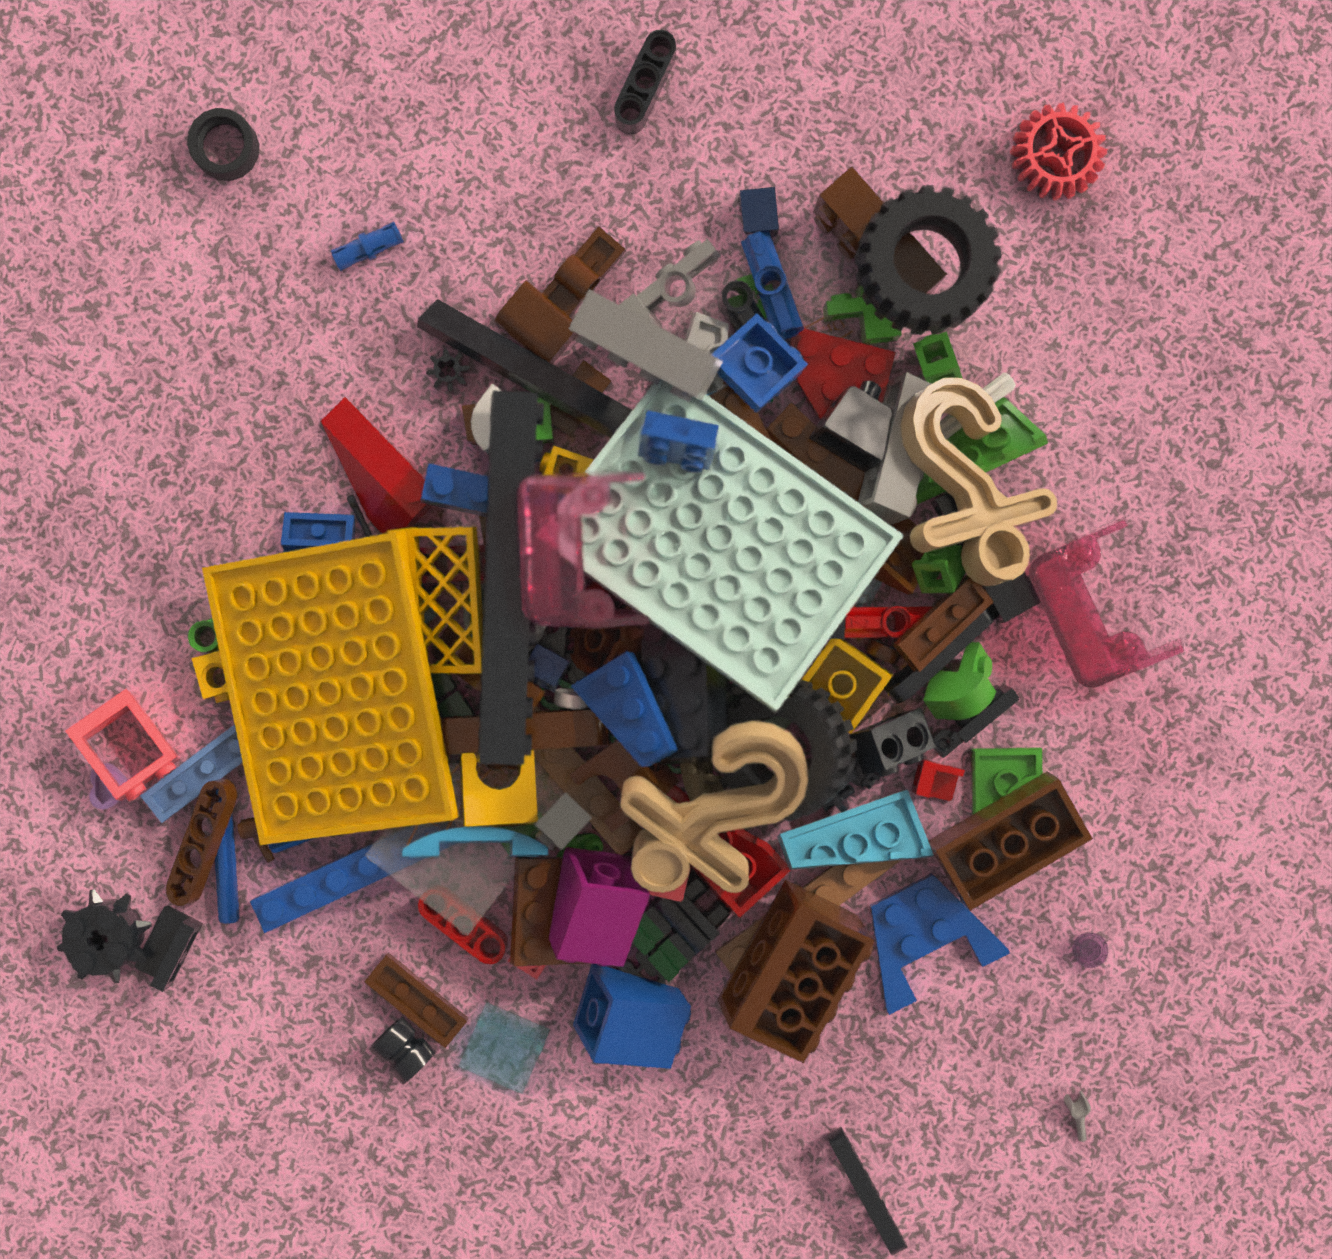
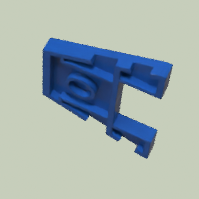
(917, 923)

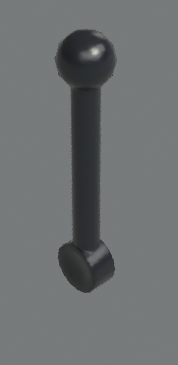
(355, 506)

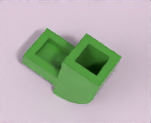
(871, 327)
(965, 692)

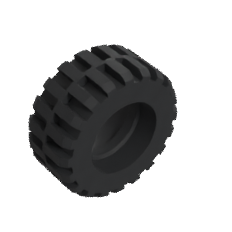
(961, 227)
(826, 735)

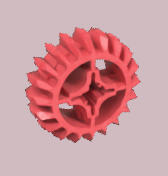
(1054, 123)

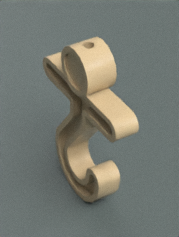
(985, 517)
(688, 831)

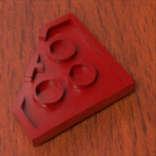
(836, 365)

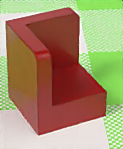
(936, 780)

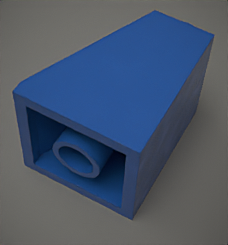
(630, 1019)

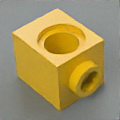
(204, 669)

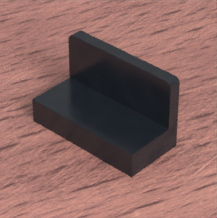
(168, 946)

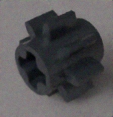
(449, 361)

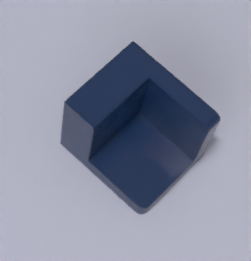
(759, 210)

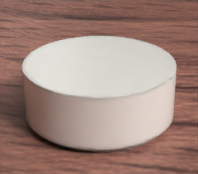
(569, 699)

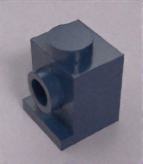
(548, 667)

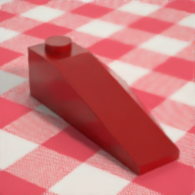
(378, 472)
(764, 867)

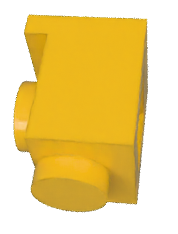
(558, 457)

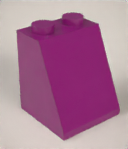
(596, 908)

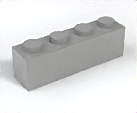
(644, 345)
(893, 483)

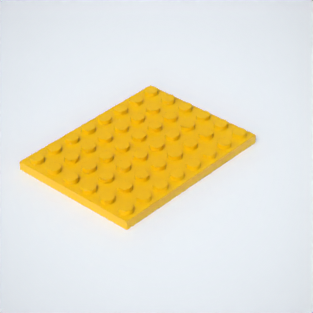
(331, 690)

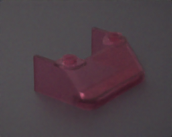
(553, 549)
(1074, 617)

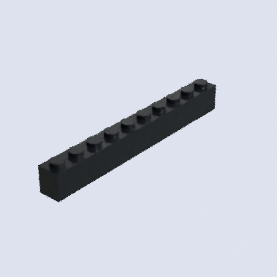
(505, 627)

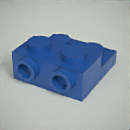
(758, 363)

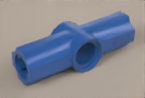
(766, 267)

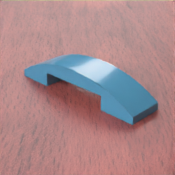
(519, 843)

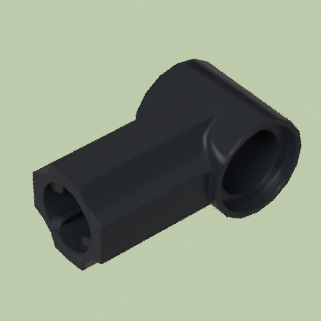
(740, 315)

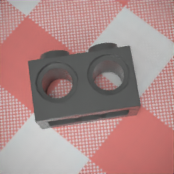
(561, 822)

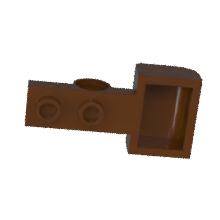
(543, 319)

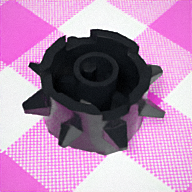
(107, 917)

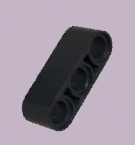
(645, 66)

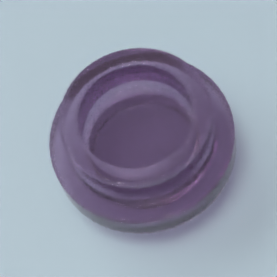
(1090, 950)

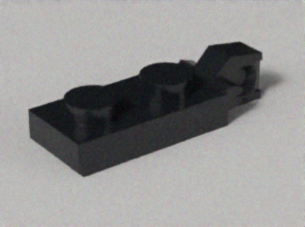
(964, 730)

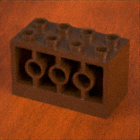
(795, 972)

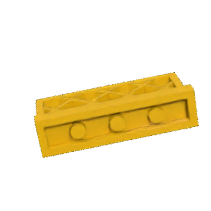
(474, 606)

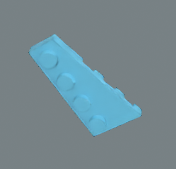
(866, 834)

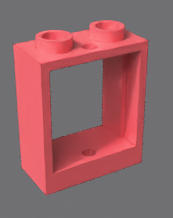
(102, 718)

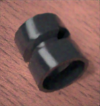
(402, 1050)

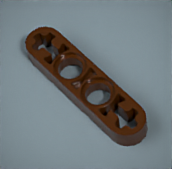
(198, 840)

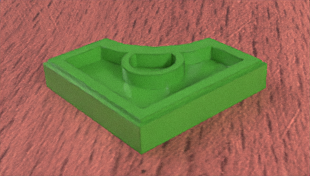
(1001, 771)

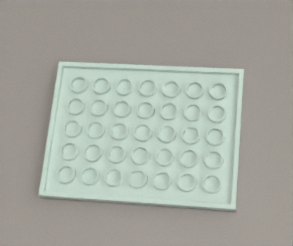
(733, 559)

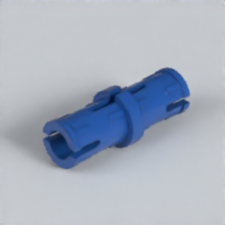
(367, 246)

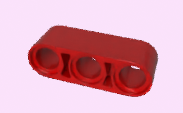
(472, 942)

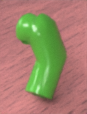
(584, 841)

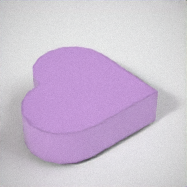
(100, 794)

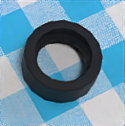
(203, 125)

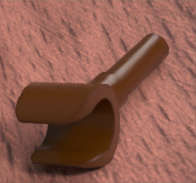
(248, 829)

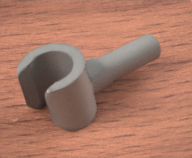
(1079, 1111)

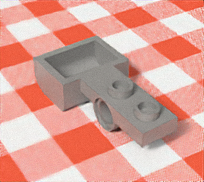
(696, 259)

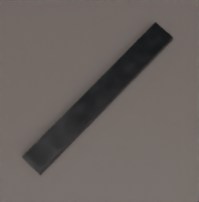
(523, 368)

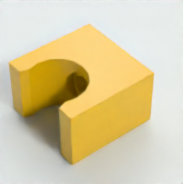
(498, 807)

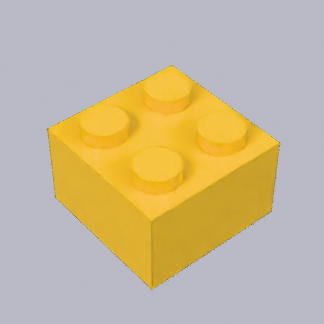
(849, 678)

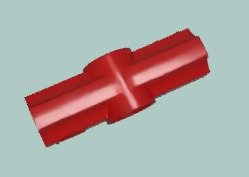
(871, 621)

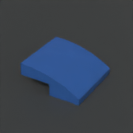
(315, 530)

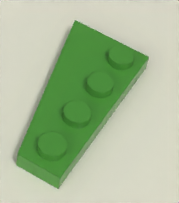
(1011, 440)

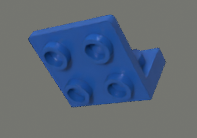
(678, 441)

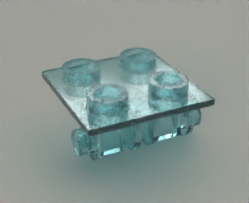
(504, 1047)

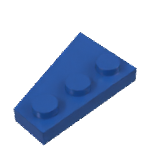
(628, 708)

